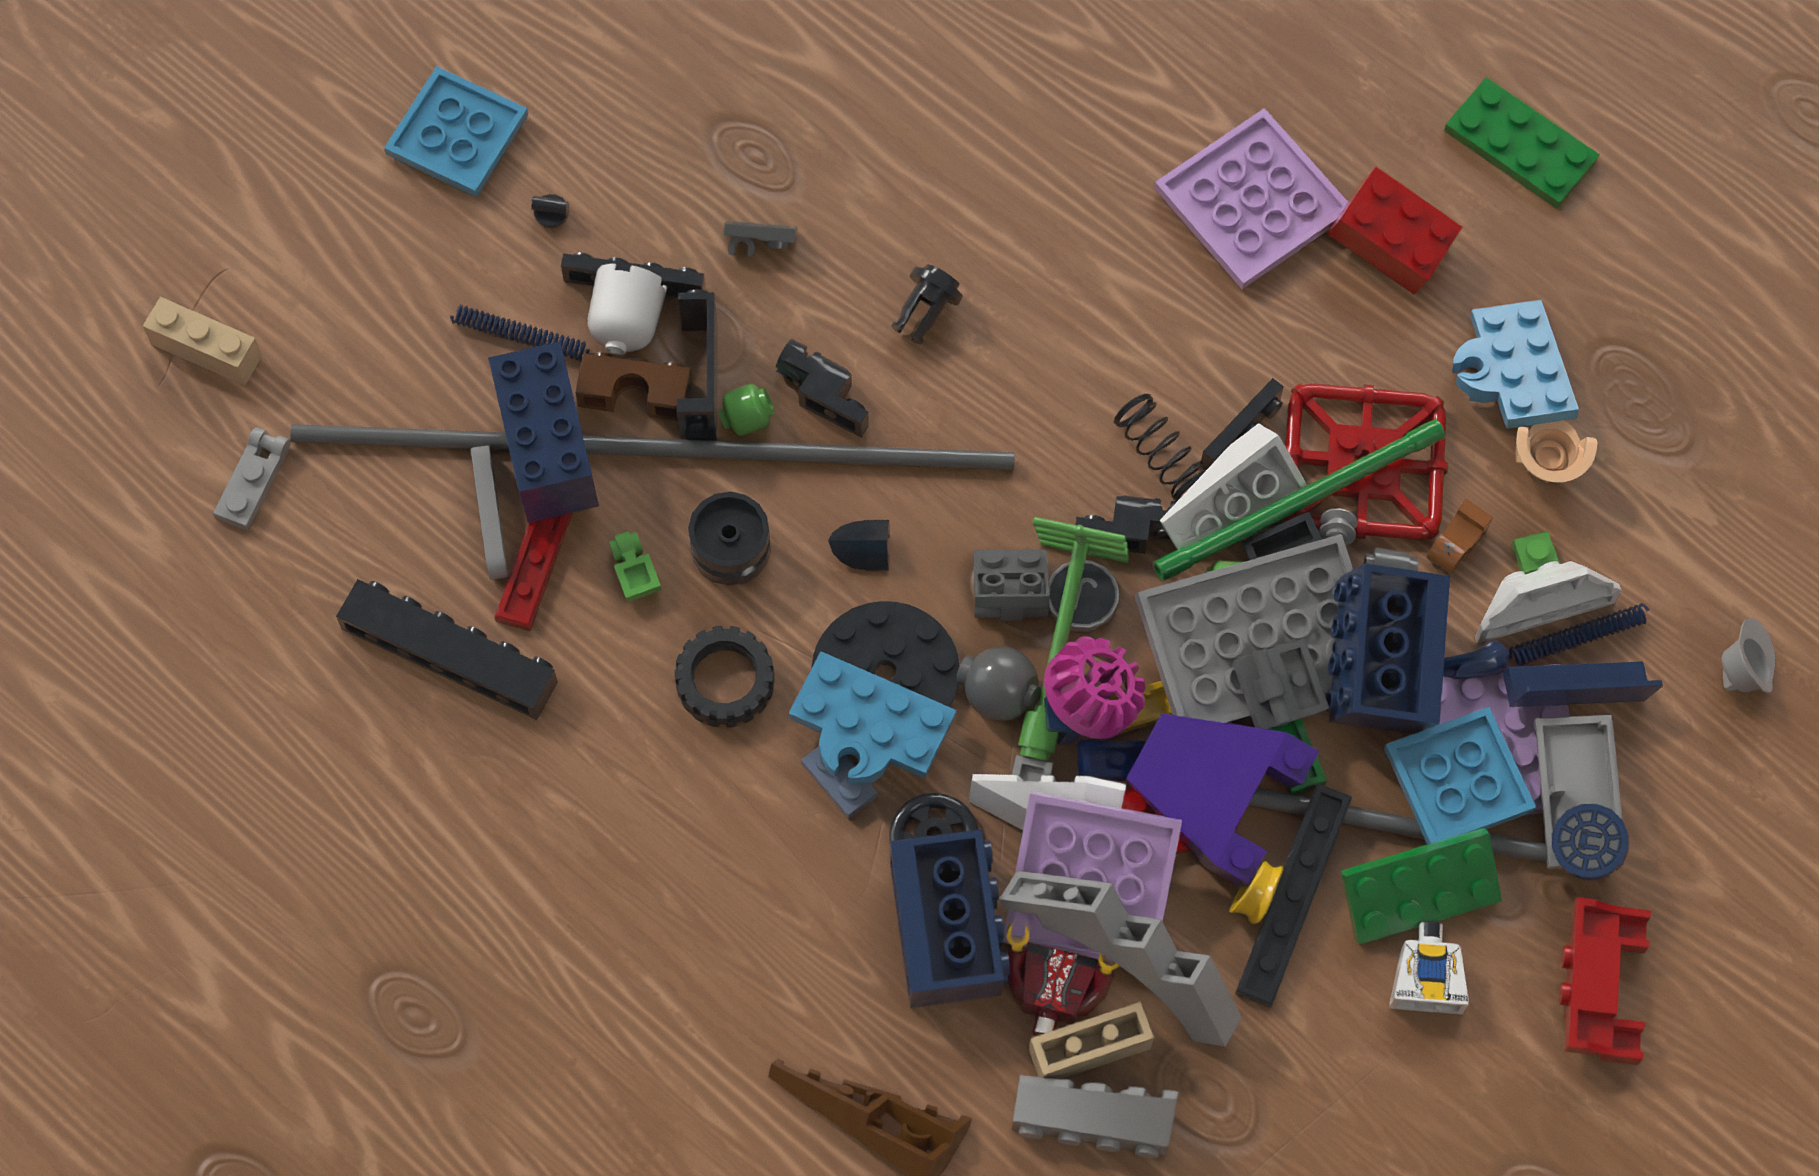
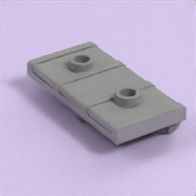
(1575, 768)

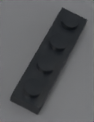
(582, 269)

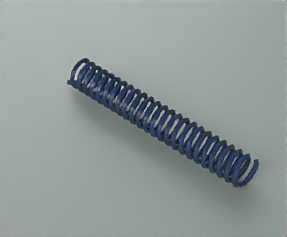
(465, 313)
(1584, 635)

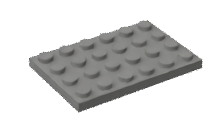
(1234, 611)

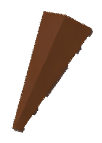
(904, 1135)

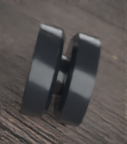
(729, 538)

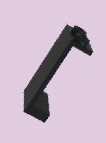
(699, 415)

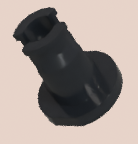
(934, 289)

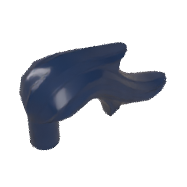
(1485, 661)

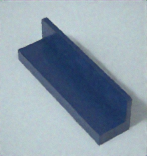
(1578, 684)

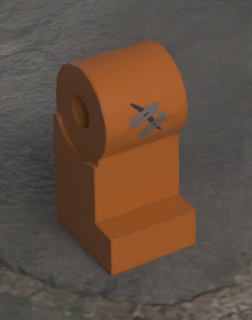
(1460, 537)

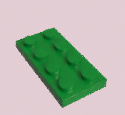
(1521, 142)
(1421, 885)

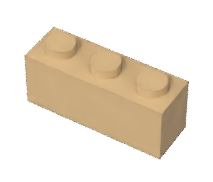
(202, 341)
(1091, 1043)

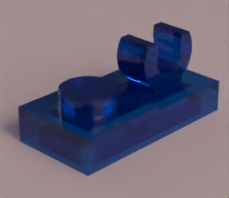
(1107, 758)

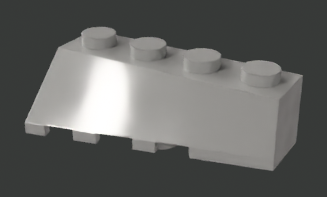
(1094, 1115)

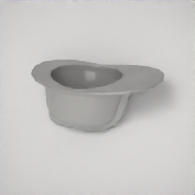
(1750, 660)

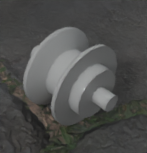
(1338, 522)

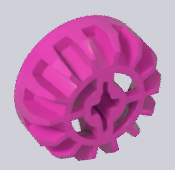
(1080, 702)

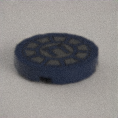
(1590, 841)

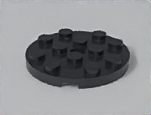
(899, 638)

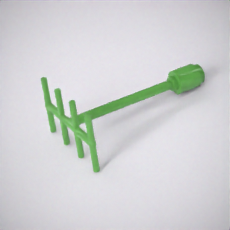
(1034, 738)

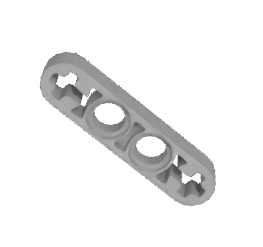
(489, 512)

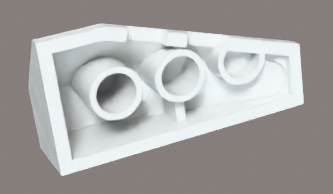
(1239, 483)
(1009, 795)

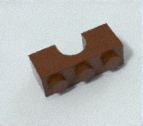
(606, 377)

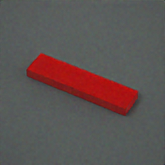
(532, 571)

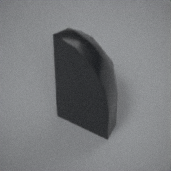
(862, 544)

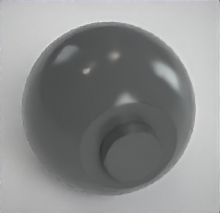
(1000, 683)

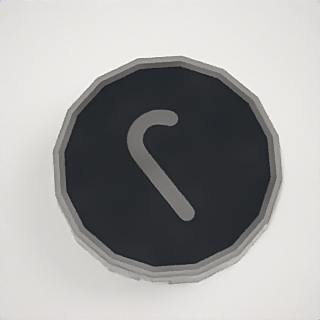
(1095, 600)

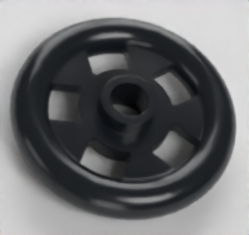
(918, 809)

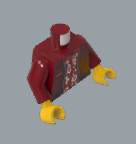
(1055, 982)

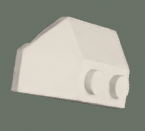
(1545, 597)

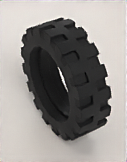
(726, 640)

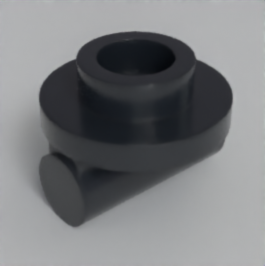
(550, 210)

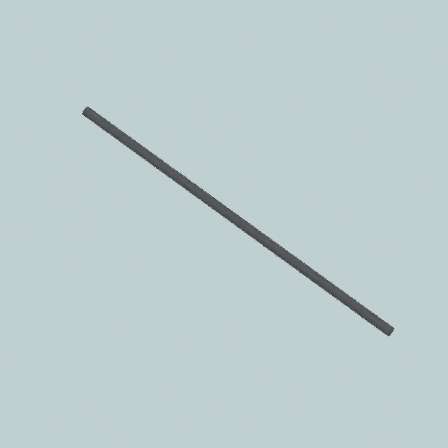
(666, 447)

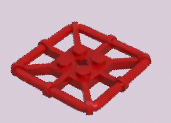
(1352, 441)

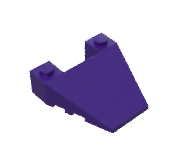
(1207, 778)

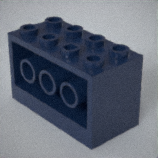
(543, 432)
(1388, 649)
(923, 921)

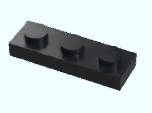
(1263, 405)

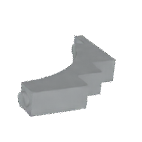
(1141, 945)

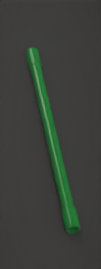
(1186, 557)

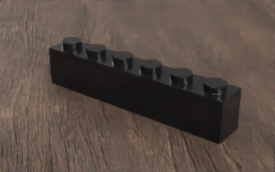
(448, 648)

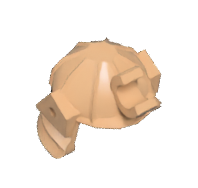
(1554, 451)

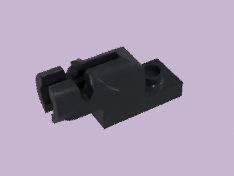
(823, 387)
(1133, 518)

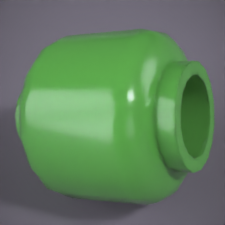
(746, 409)

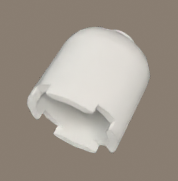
(625, 308)

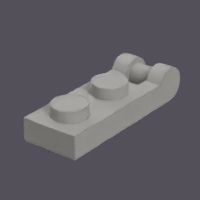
(251, 479)

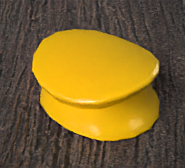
(1257, 896)

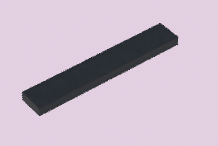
(1293, 895)

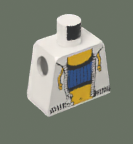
(1430, 974)

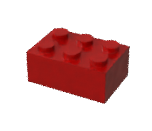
(1395, 230)

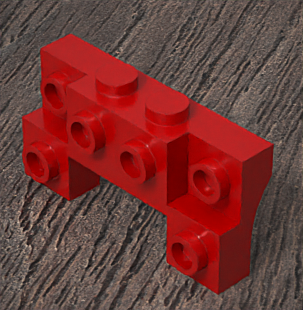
(1592, 980)

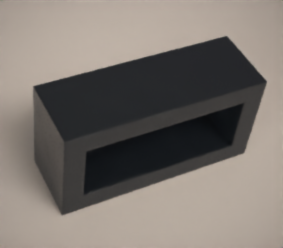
(1284, 536)

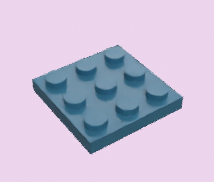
(456, 131)
(1459, 776)

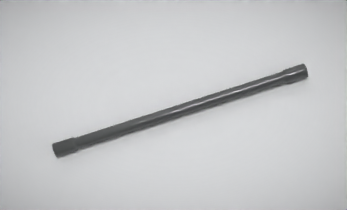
(1393, 824)

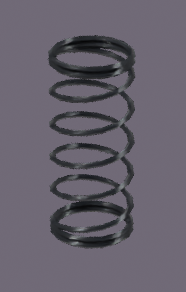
(1142, 412)

